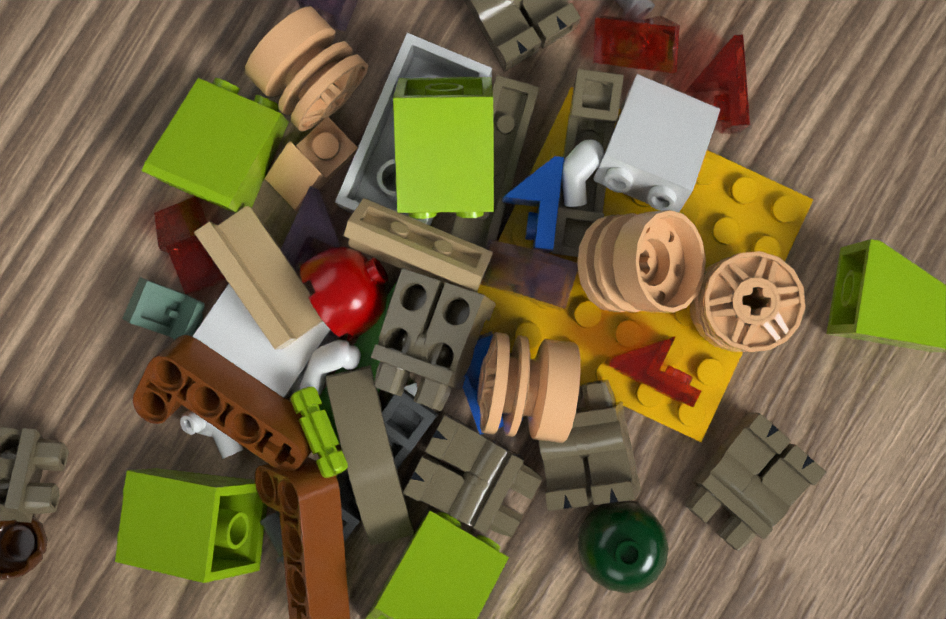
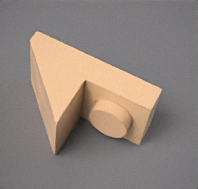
(310, 162)

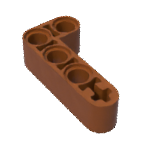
(223, 396)
(310, 539)

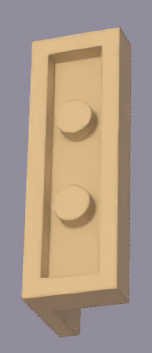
(416, 246)
(260, 276)

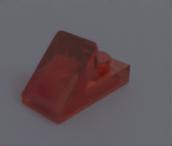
(637, 43)
(728, 76)
(176, 236)
(644, 366)

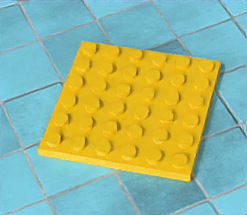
(733, 215)

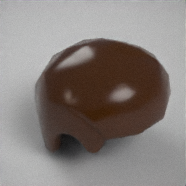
(21, 547)

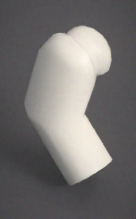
(577, 169)
(328, 359)
(194, 424)

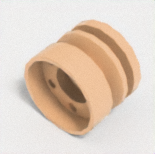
(306, 68)
(642, 262)
(736, 327)
(535, 388)

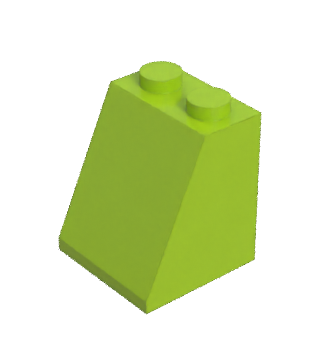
(218, 145)
(444, 146)
(887, 299)
(190, 524)
(440, 574)

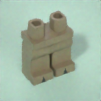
(520, 26)
(430, 334)
(595, 458)
(22, 460)
(753, 479)
(479, 491)

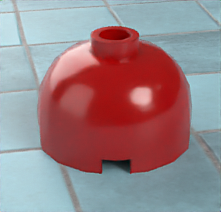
(347, 290)

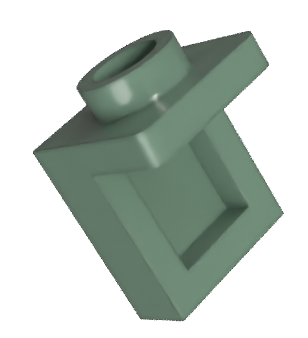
(163, 310)

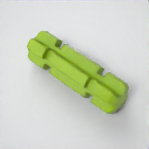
(319, 432)

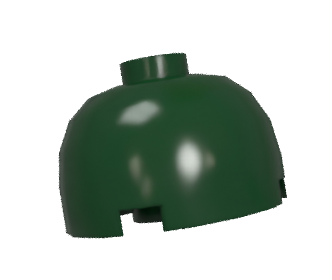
(622, 546)

